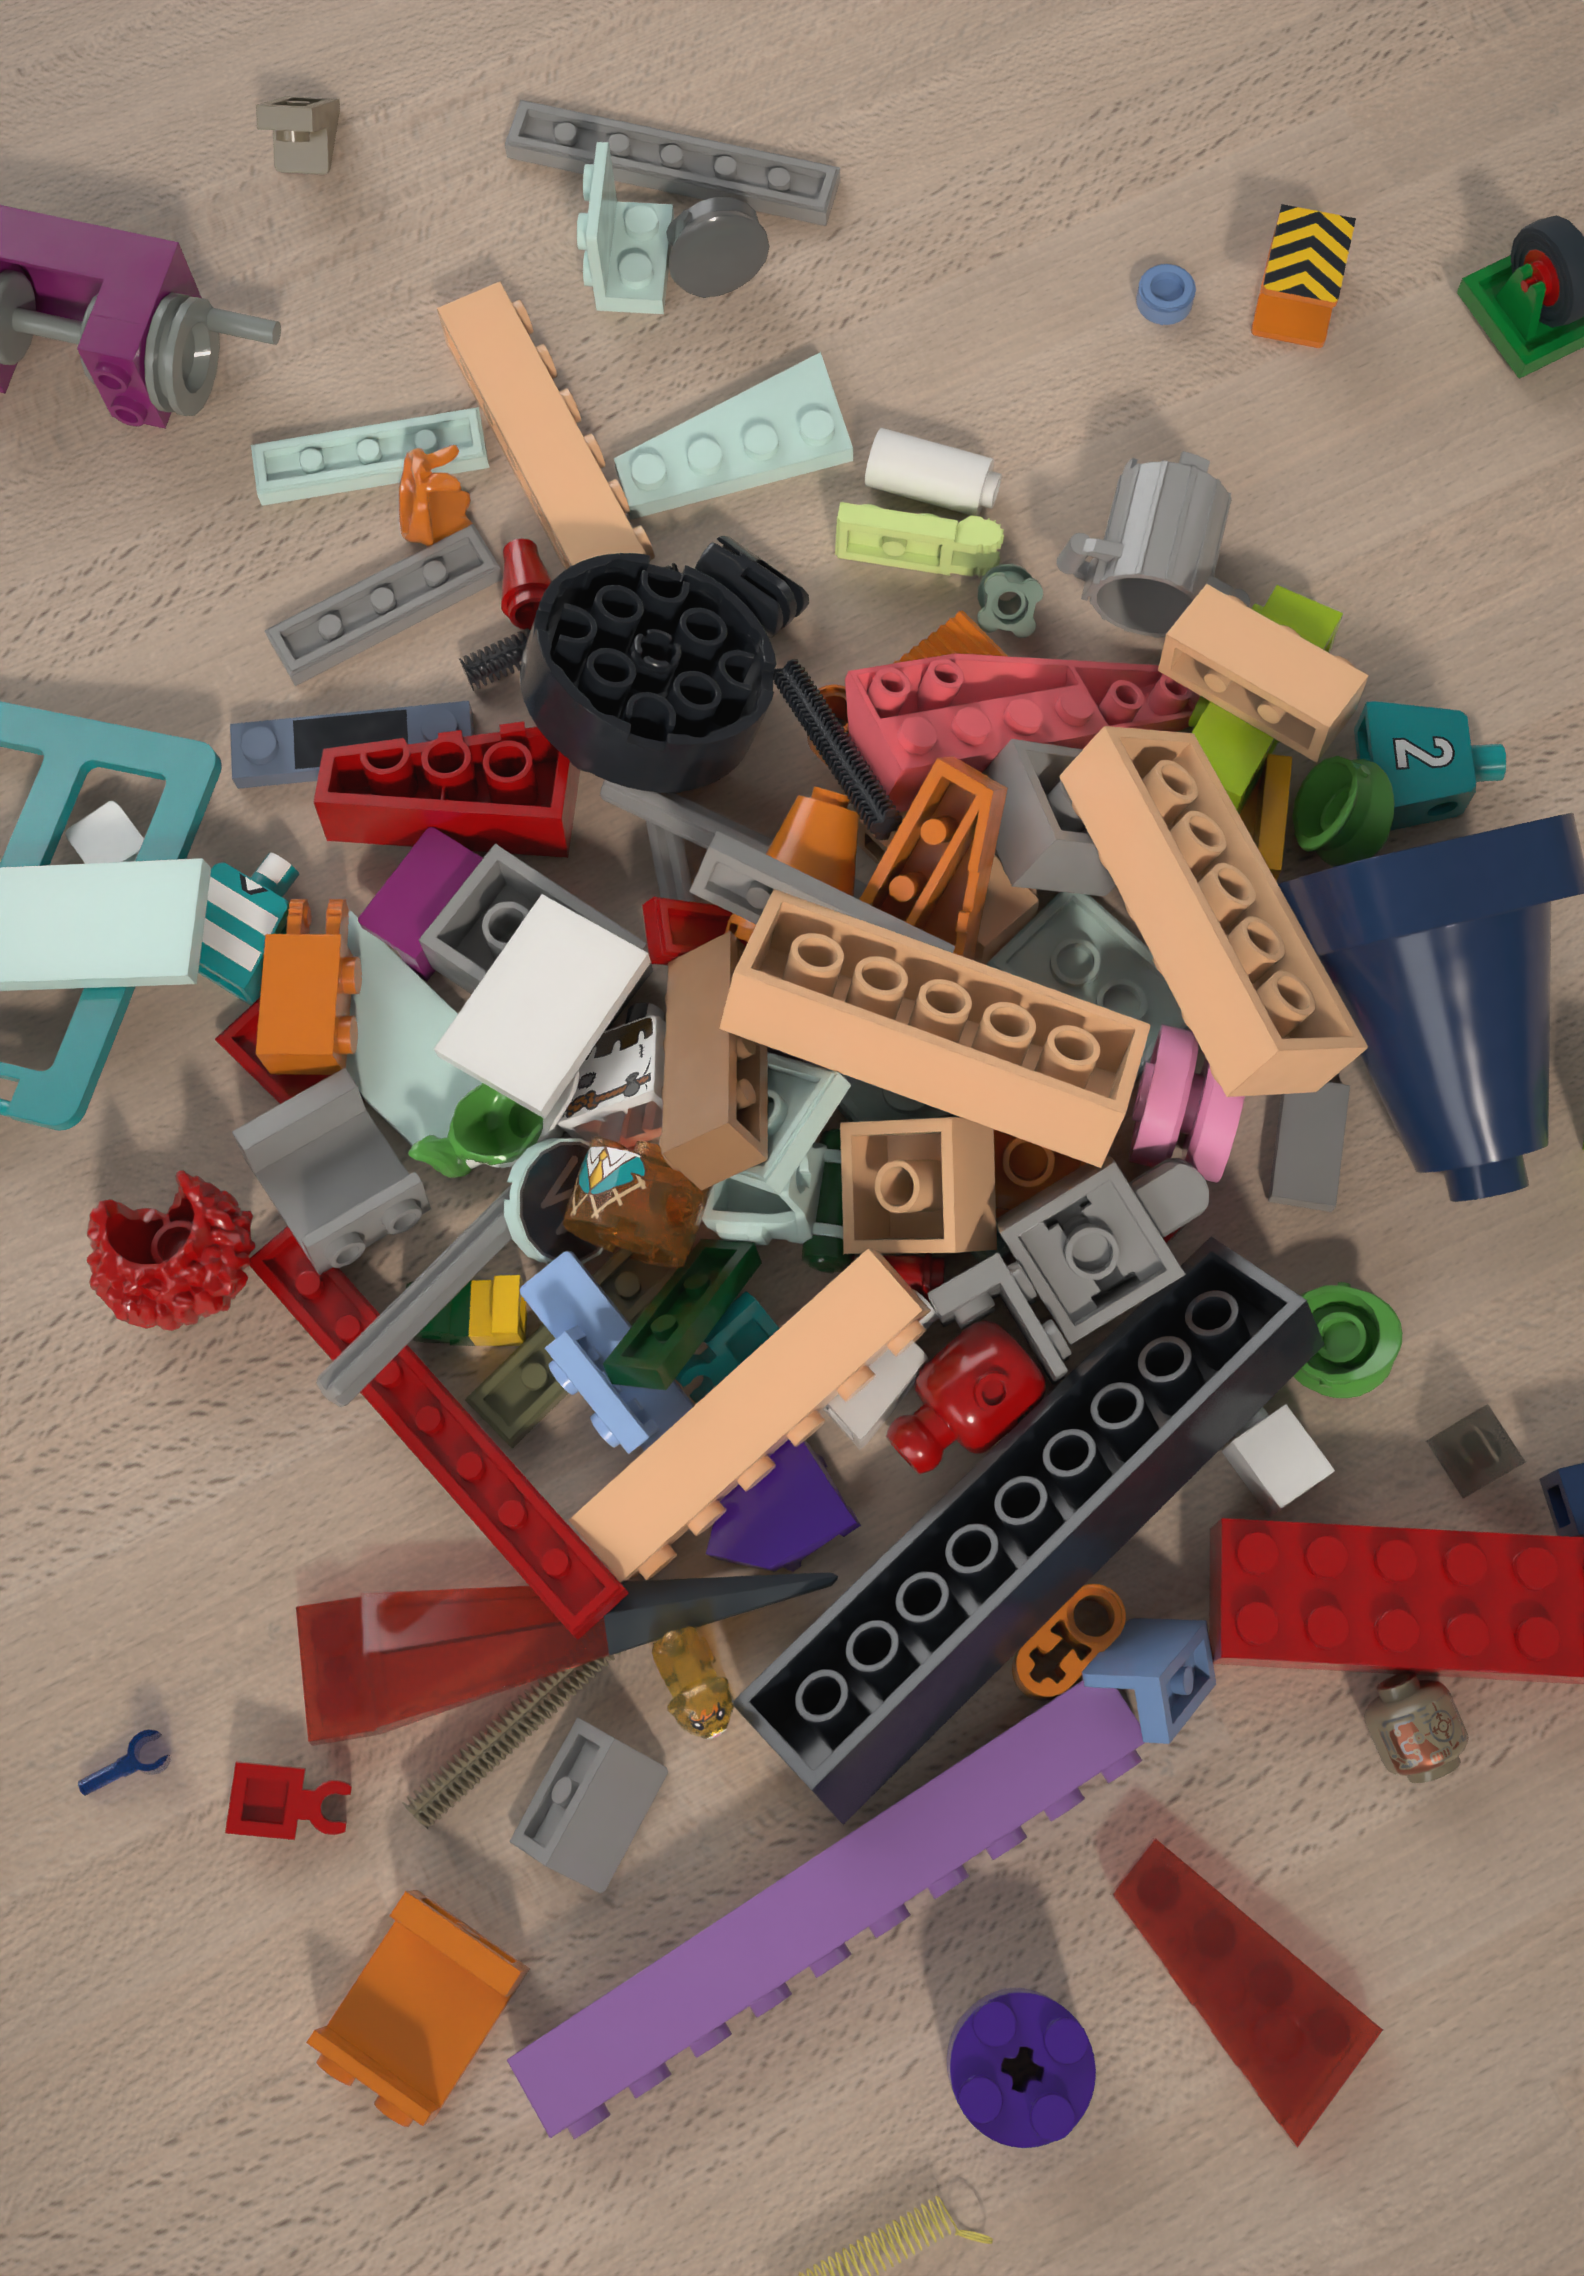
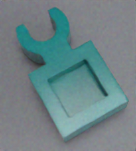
(729, 1343)

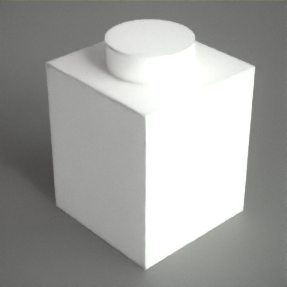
(1276, 1459)

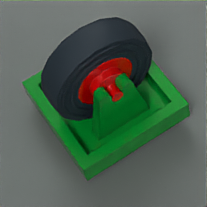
(1533, 297)

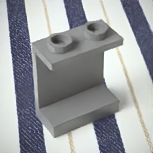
(331, 1172)

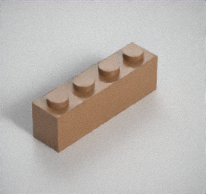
(711, 1077)

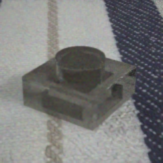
(1475, 1451)

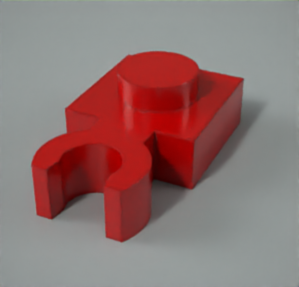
(271, 1799)

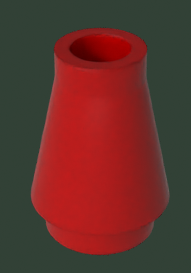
(523, 582)

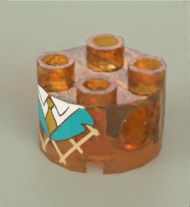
(635, 1203)

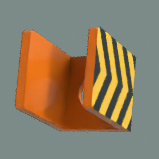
(1303, 276)

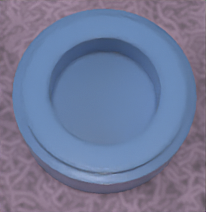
(1165, 294)

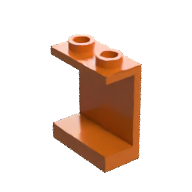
(418, 2011)

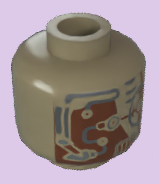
(1416, 1728)

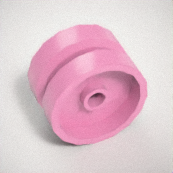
(1186, 1102)

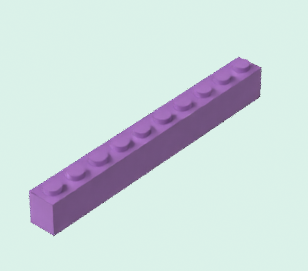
(822, 1905)

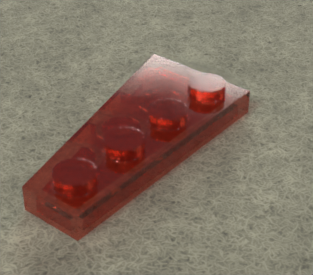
(1259, 2001)

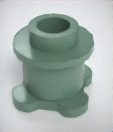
(1013, 614)

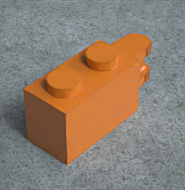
(308, 995)

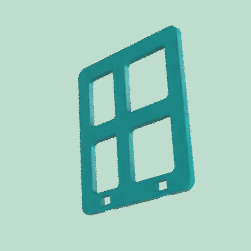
(70, 751)

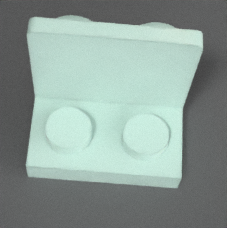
(622, 244)

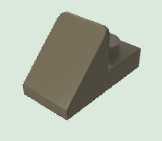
(301, 132)

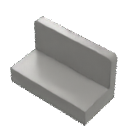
(589, 1806)

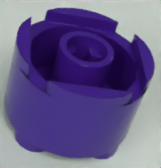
(1045, 2103)

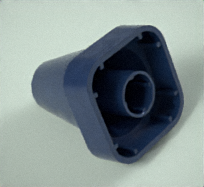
(1451, 989)

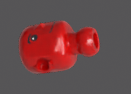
(968, 1395)

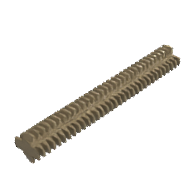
(499, 1741)

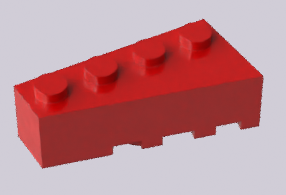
(472, 788)

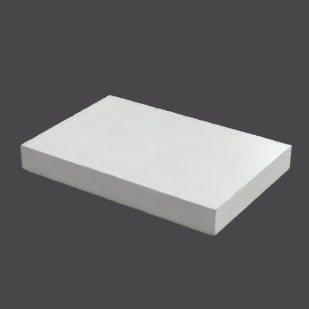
(543, 1005)

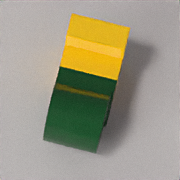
(481, 1315)

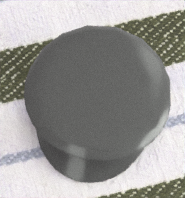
(716, 246)

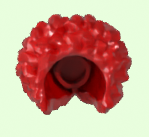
(170, 1264)

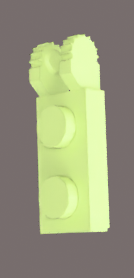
(917, 540)

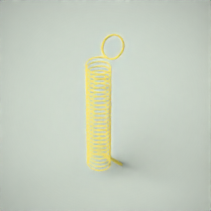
(963, 2233)

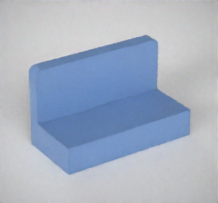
(1165, 1665)

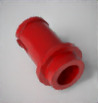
(919, 1272)

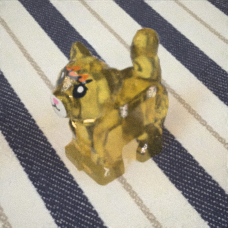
(700, 1697)

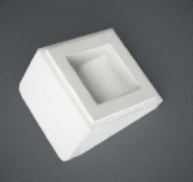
(105, 836)

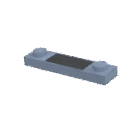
(293, 747)

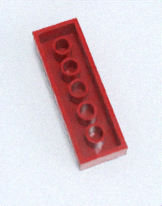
(1397, 1600)

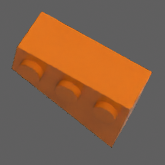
(942, 855)

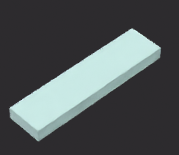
(364, 455)

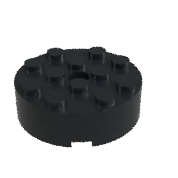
(646, 673)

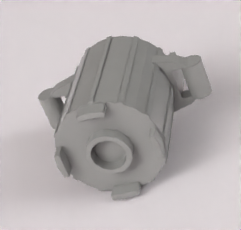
(1155, 547)

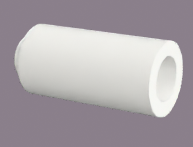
(932, 473)

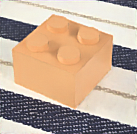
(918, 1186)

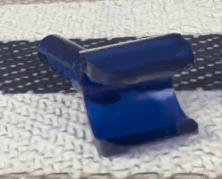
(126, 1764)

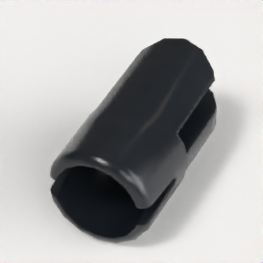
(756, 583)

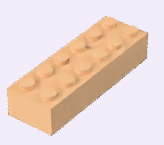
(1211, 913)
(936, 1027)

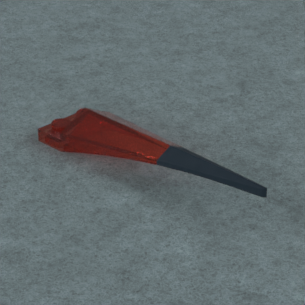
(422, 1652)

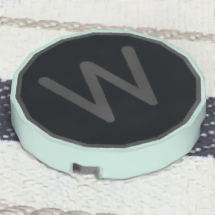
(539, 1197)

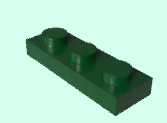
(682, 1314)

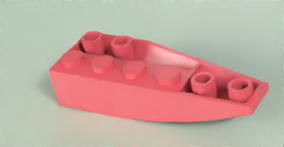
(975, 704)

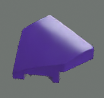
(783, 1514)

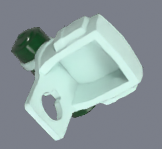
(803, 1213)

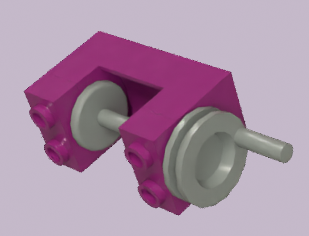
(124, 303)

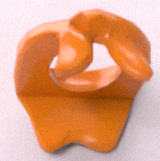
(431, 502)

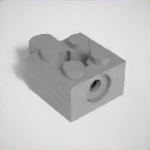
(1099, 1240)

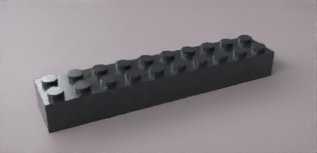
(1028, 1526)

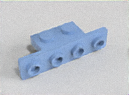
(585, 1334)

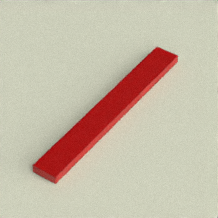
(449, 1443)

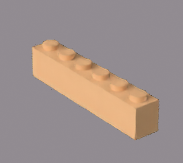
(539, 428)
(750, 1416)

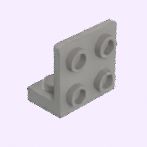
(971, 1297)

